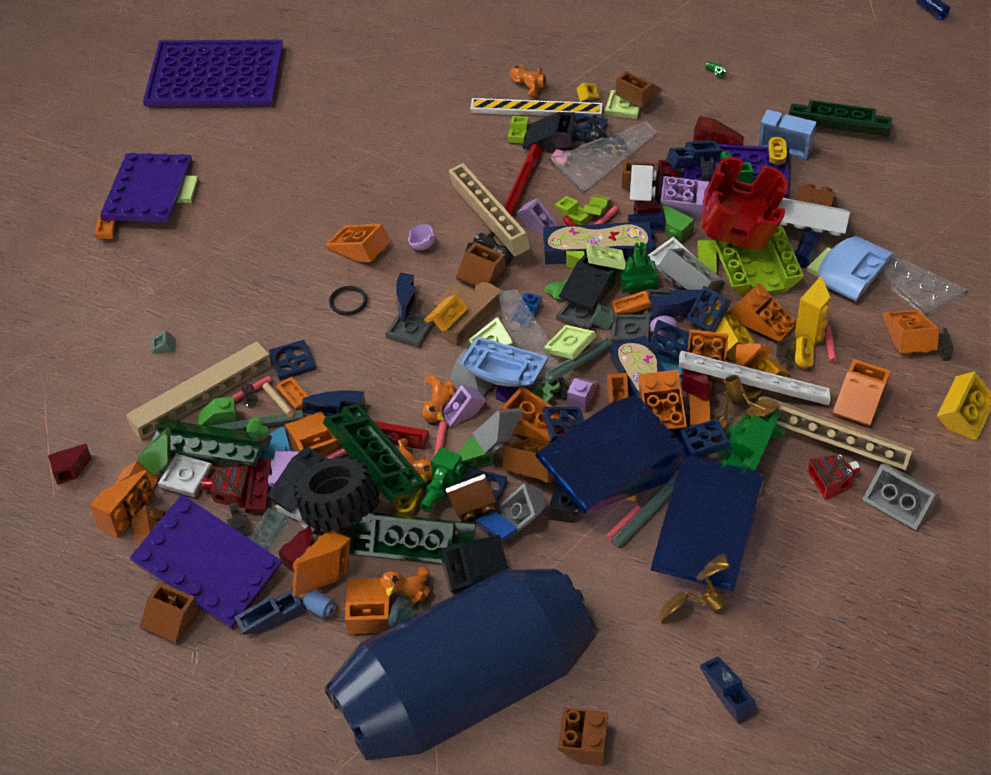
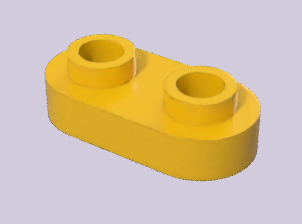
(777, 150)
(804, 352)
(411, 505)

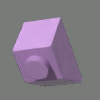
(536, 216)
(581, 393)
(463, 405)

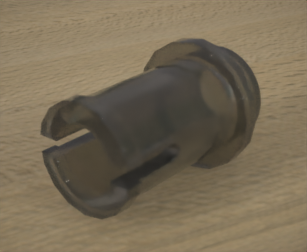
(564, 388)
(249, 398)

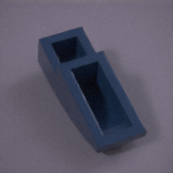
(691, 153)
(405, 294)
(677, 304)
(332, 402)
(270, 613)
(729, 689)

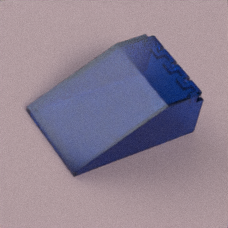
(613, 455)
(706, 517)

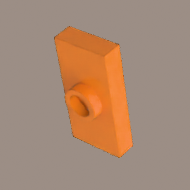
(104, 229)
(631, 303)
(292, 393)

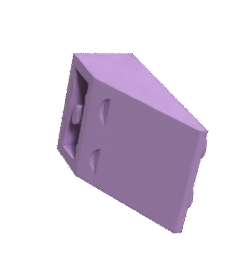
(684, 195)

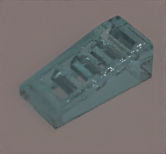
(261, 527)
(400, 611)

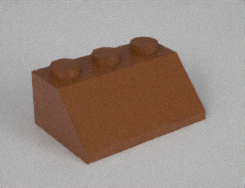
(521, 459)

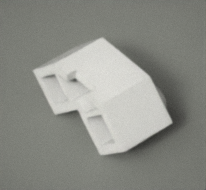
(641, 183)

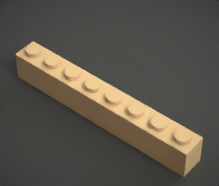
(489, 209)
(199, 389)
(844, 436)

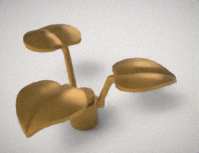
(739, 391)
(710, 594)

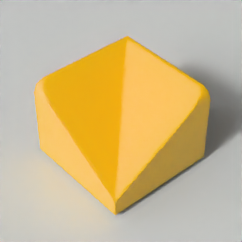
(587, 92)

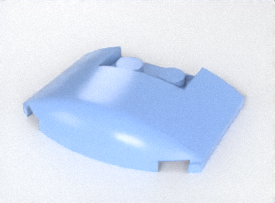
(853, 266)
(503, 363)

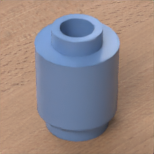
(319, 604)

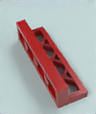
(415, 436)

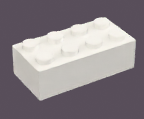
(814, 216)

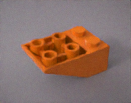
(763, 314)
(709, 345)
(861, 392)
(664, 397)
(313, 434)
(121, 502)
(321, 563)
(367, 607)

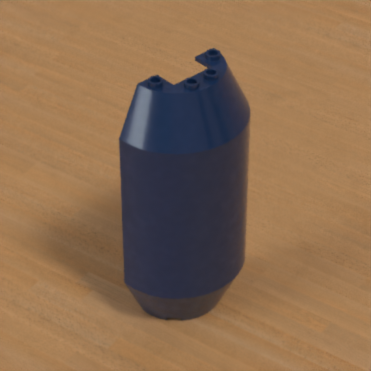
(460, 661)

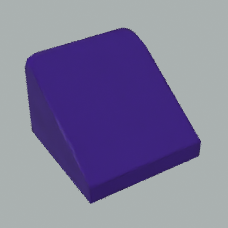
(504, 393)

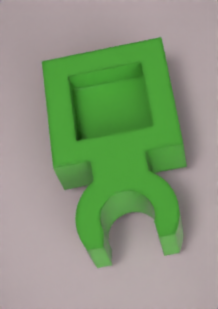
(545, 392)

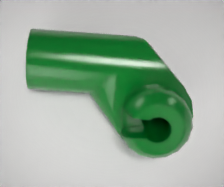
(717, 68)

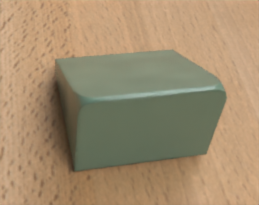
(603, 317)
(163, 343)

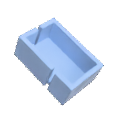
(795, 130)

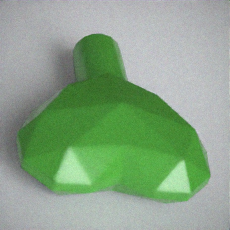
(555, 289)
(256, 425)

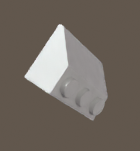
(688, 271)
(901, 496)

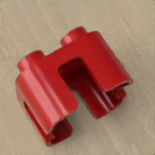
(740, 210)

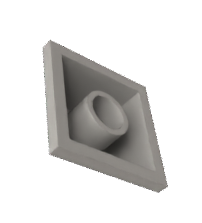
(462, 376)
(497, 430)
(522, 506)

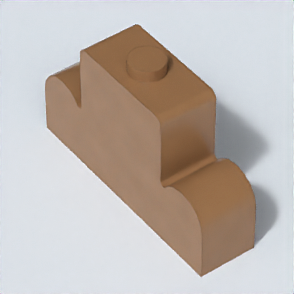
(480, 306)

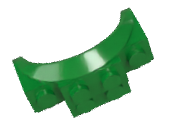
(749, 440)

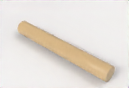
(278, 400)

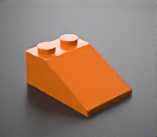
(360, 241)
(911, 331)
(531, 421)

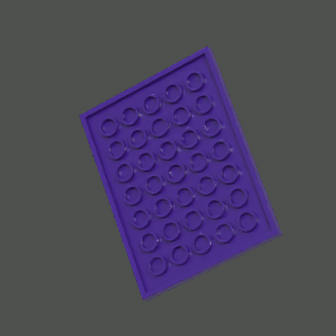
(214, 73)

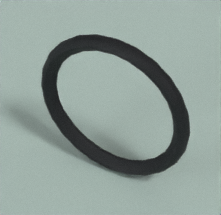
(347, 312)

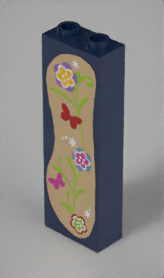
(615, 235)
(636, 359)

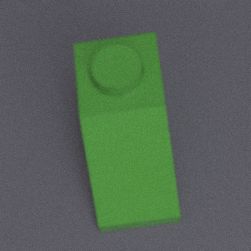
(677, 224)
(218, 412)
(157, 453)
(474, 456)

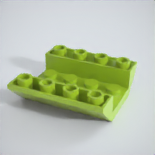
(772, 266)

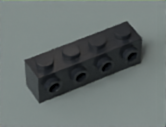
(562, 506)

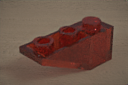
(712, 129)

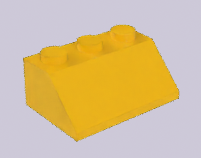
(813, 312)
(737, 332)
(966, 406)

